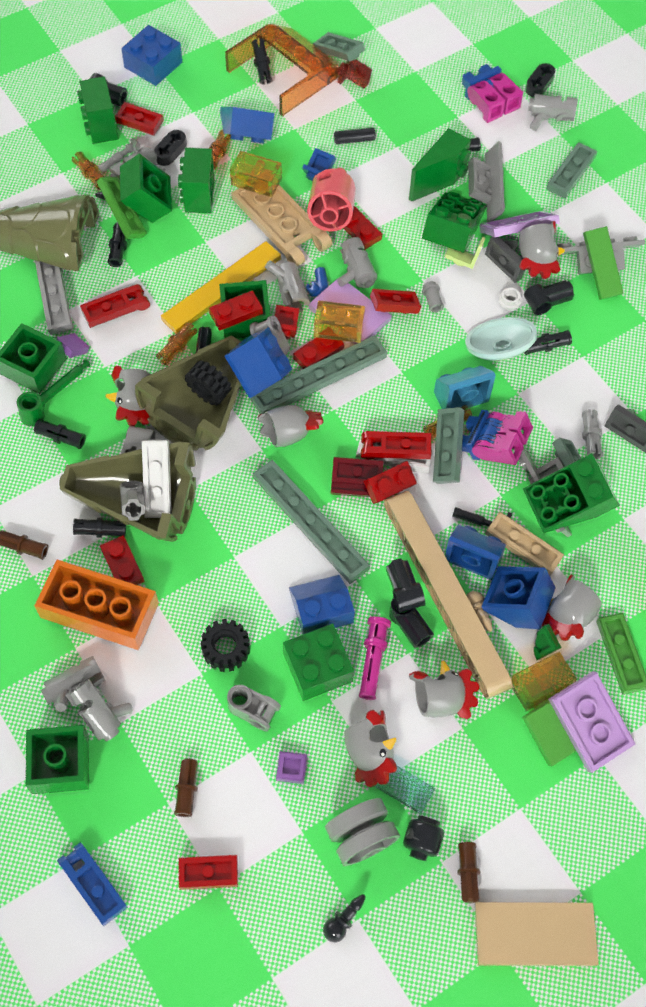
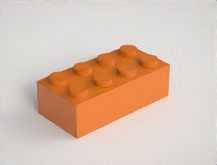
(97, 604)

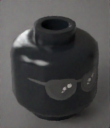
(423, 838)

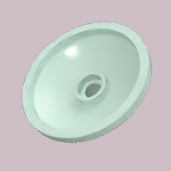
(501, 338)

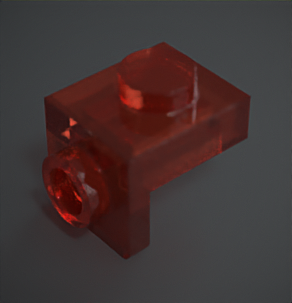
(354, 71)

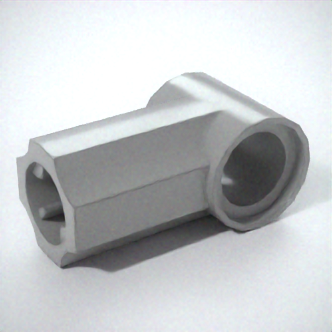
(132, 499)

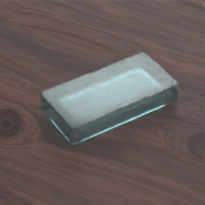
(408, 790)

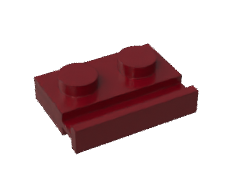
(350, 473)

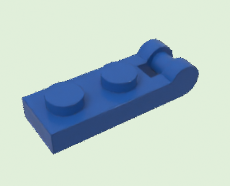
(92, 885)

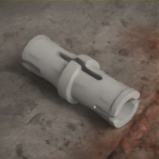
(592, 433)

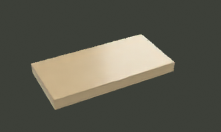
(535, 934)

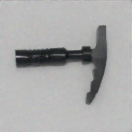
(474, 518)

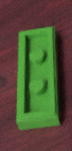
(125, 216)
(603, 263)
(622, 653)

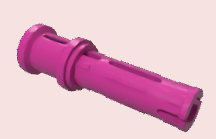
(375, 645)

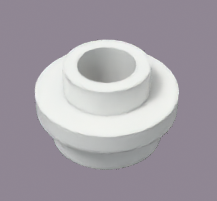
(507, 295)

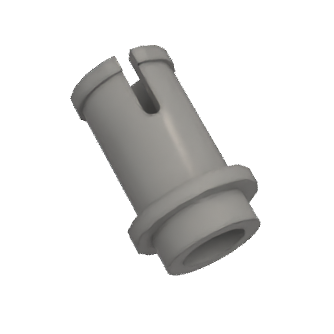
(431, 291)

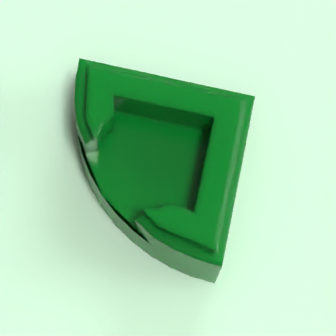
(545, 642)

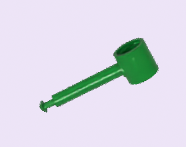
(31, 405)

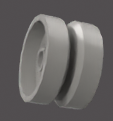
(362, 831)

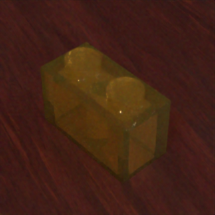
(256, 173)
(339, 321)
(542, 681)

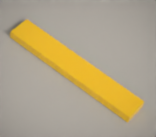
(209, 294)

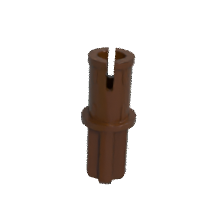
(22, 544)
(186, 788)
(468, 872)

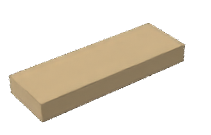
(524, 543)

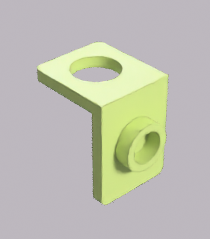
(464, 259)

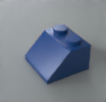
(247, 123)
(258, 362)
(474, 551)
(520, 596)
(322, 604)

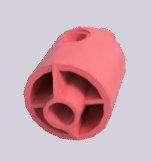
(331, 199)

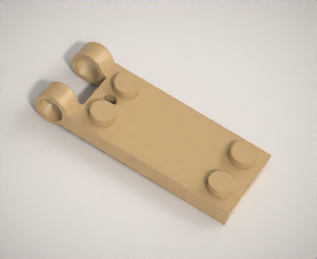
(281, 220)

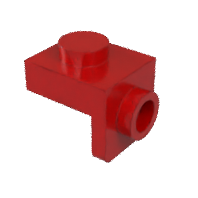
(288, 319)

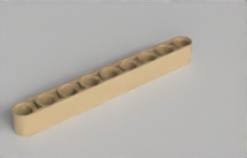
(448, 595)

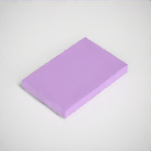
(517, 223)
(373, 320)
(592, 721)

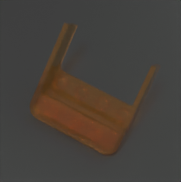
(317, 65)

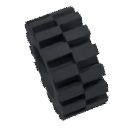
(208, 383)
(225, 660)

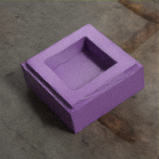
(73, 345)
(291, 767)

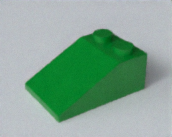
(440, 165)

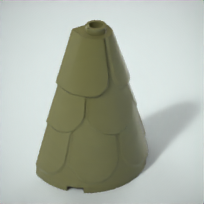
(49, 230)
(177, 410)
(99, 480)

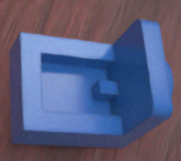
(318, 162)

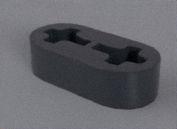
(537, 78)
(173, 149)

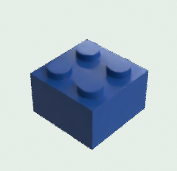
(152, 55)

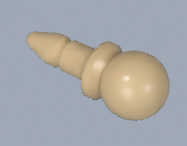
(476, 600)

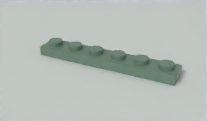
(320, 375)
(311, 522)

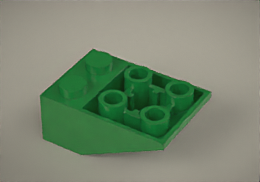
(453, 221)
(571, 495)

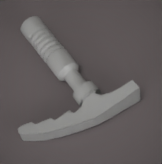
(117, 157)

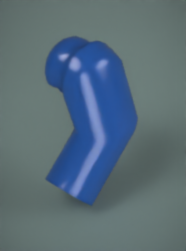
(320, 284)

